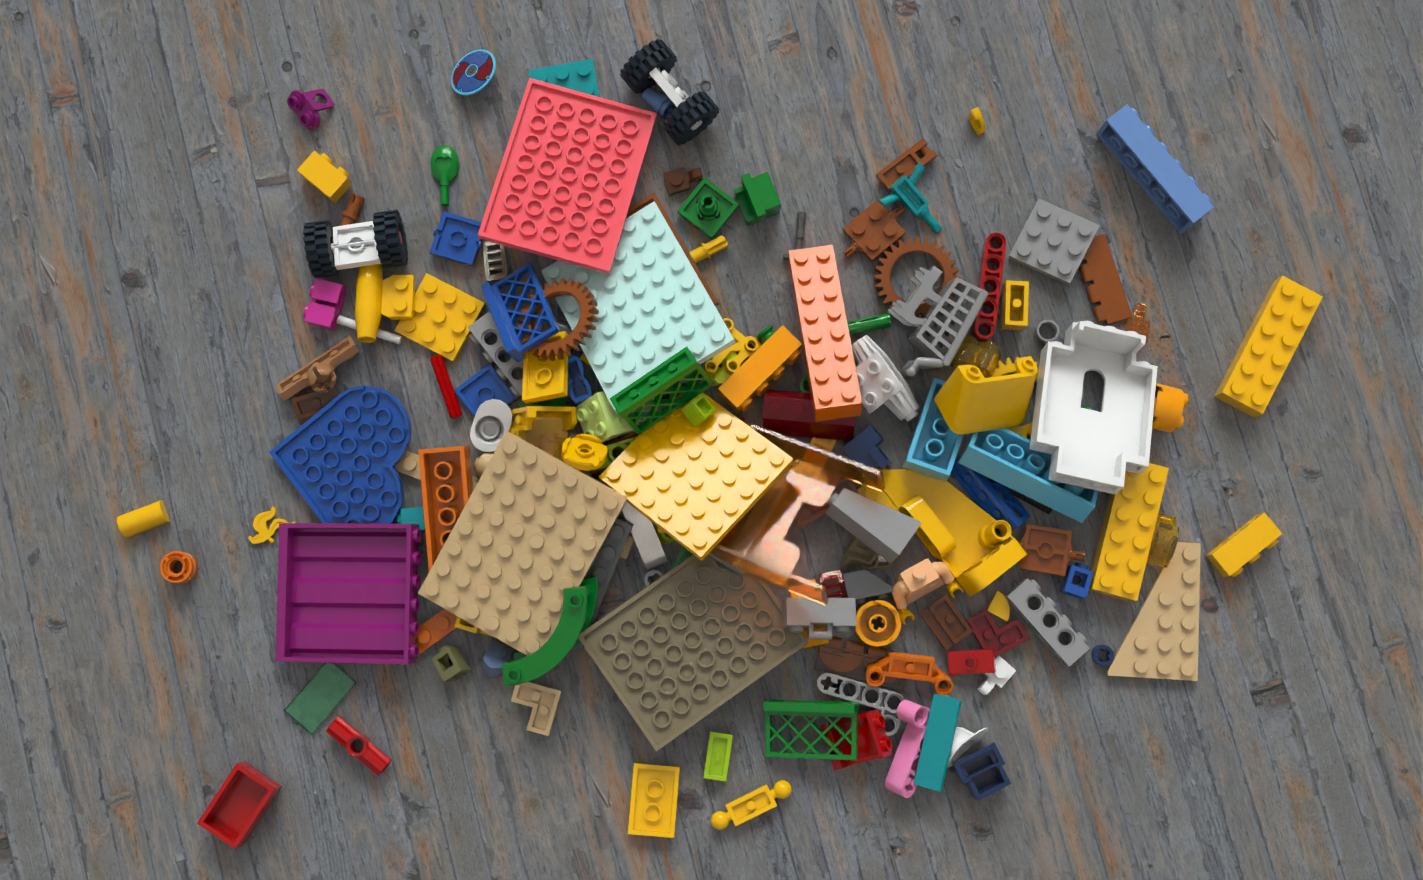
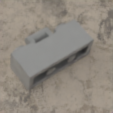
(805, 613)

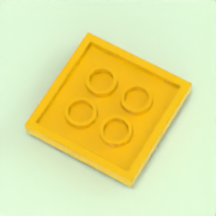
(441, 317)

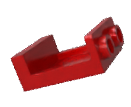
(871, 738)

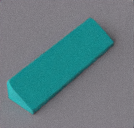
(937, 742)

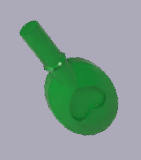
(444, 169)

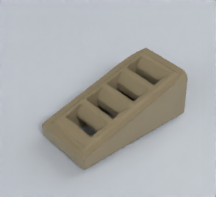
(495, 277)

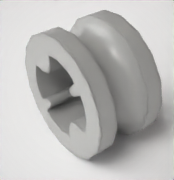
(651, 573)

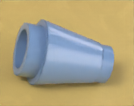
(658, 102)

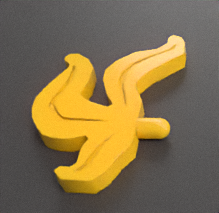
(261, 527)

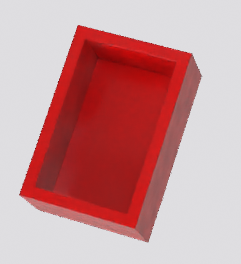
(239, 804)

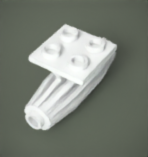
(881, 381)

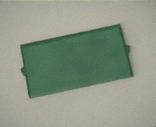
(320, 697)

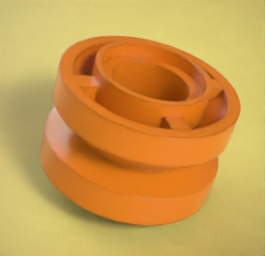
(168, 565)

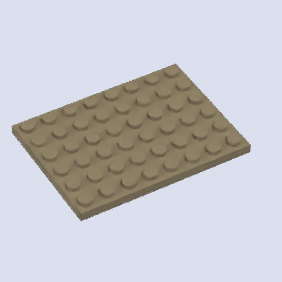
(689, 645)

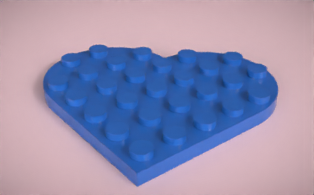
(349, 456)

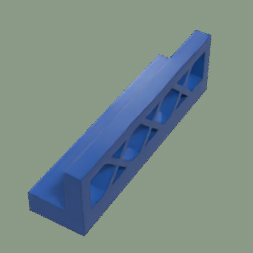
(986, 495)

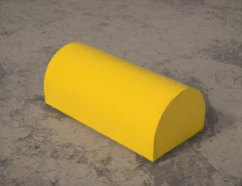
(143, 519)

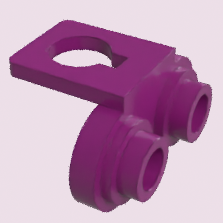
(306, 108)

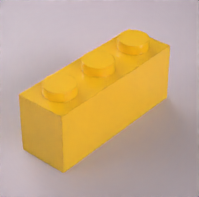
(1244, 545)

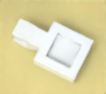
(1000, 677)

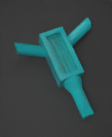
(911, 198)

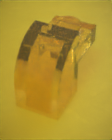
(1163, 541)

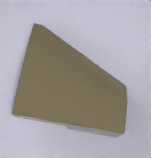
(862, 556)

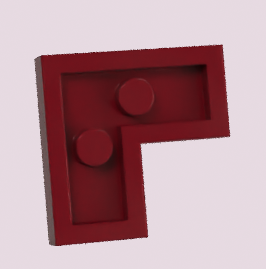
(993, 638)

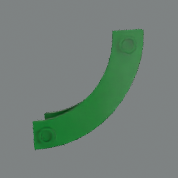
(575, 618)

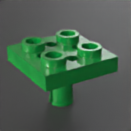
(707, 194)

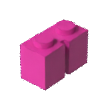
(325, 304)

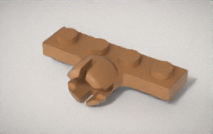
(318, 372)

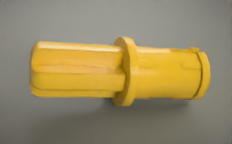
(708, 249)

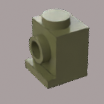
(451, 663)

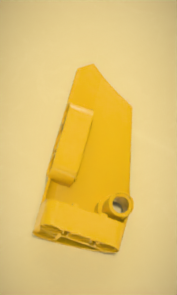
(954, 528)

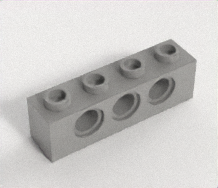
(481, 331)
(1076, 644)

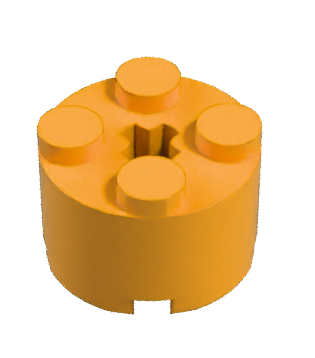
(1168, 408)
(888, 618)

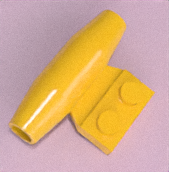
(379, 297)

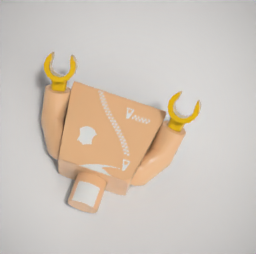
(918, 582)

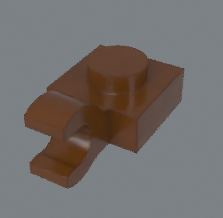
(678, 180)

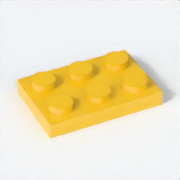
(545, 378)
(653, 800)

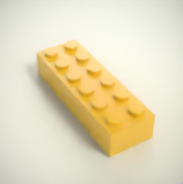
(1268, 346)
(1128, 534)

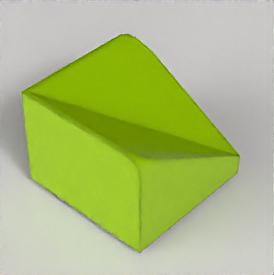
(698, 409)

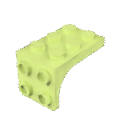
(601, 420)

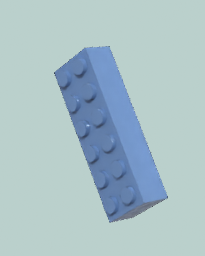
(1154, 169)

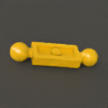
(751, 805)

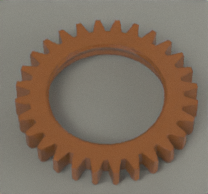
(896, 253)
(587, 316)

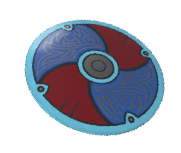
(473, 72)

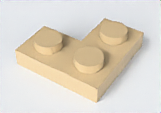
(544, 704)

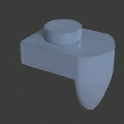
(495, 657)

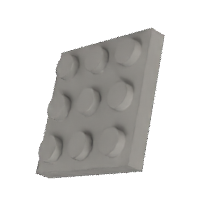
(1054, 242)

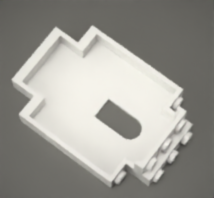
(1085, 444)

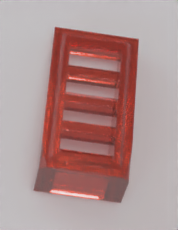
(830, 575)

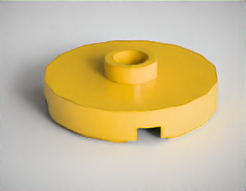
(584, 452)

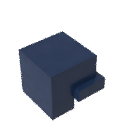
(865, 449)
(982, 771)

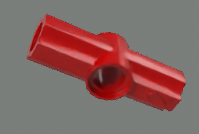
(370, 755)

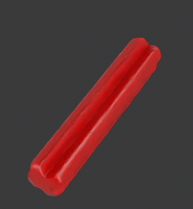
(446, 386)

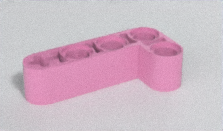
(905, 762)

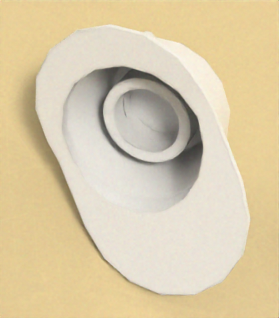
(490, 424)
(963, 741)

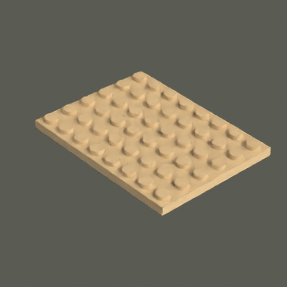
(520, 543)

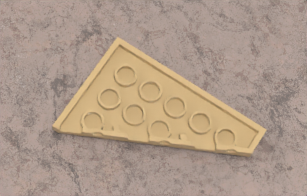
(1166, 630)

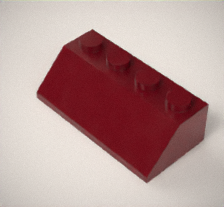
(793, 415)

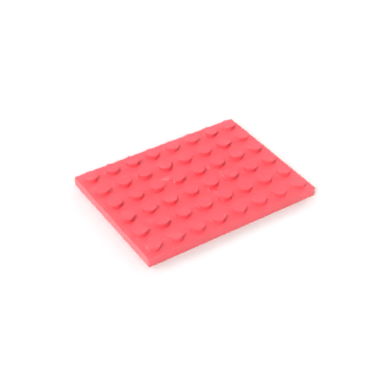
(568, 176)

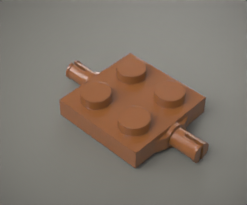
(874, 231)
(1048, 550)

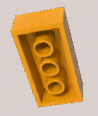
(759, 369)

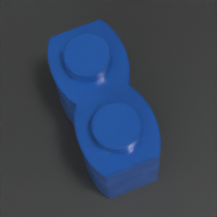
(577, 383)

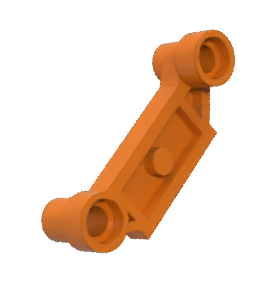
(909, 667)

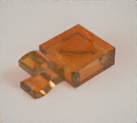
(1138, 323)

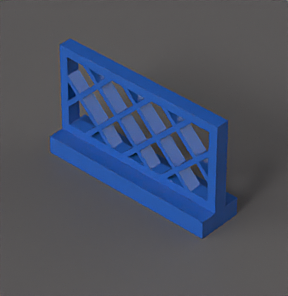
(505, 323)

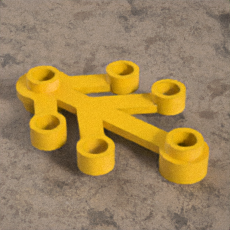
(740, 346)

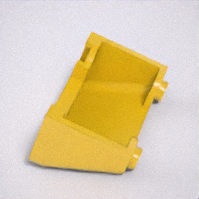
(985, 404)
(534, 421)

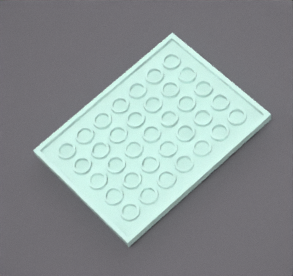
(645, 305)

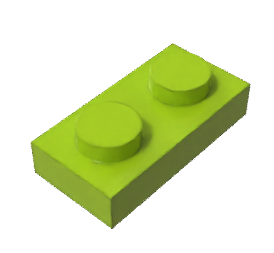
(718, 756)

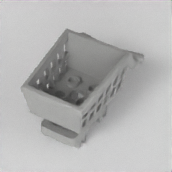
(904, 312)

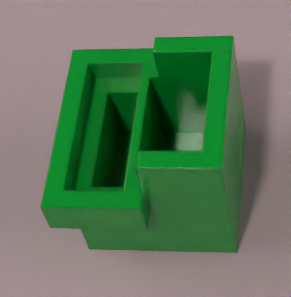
(757, 198)

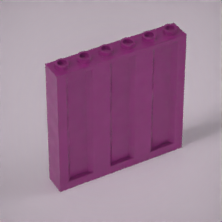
(348, 593)

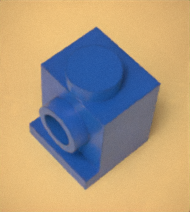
(1085, 577)

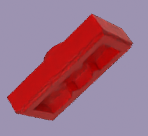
(971, 661)

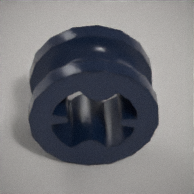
(1095, 654)

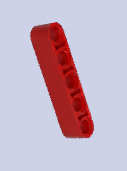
(994, 278)

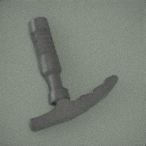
(801, 216)

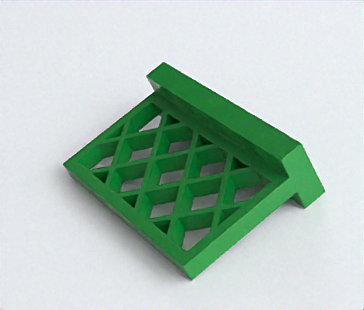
(657, 383)
(811, 708)

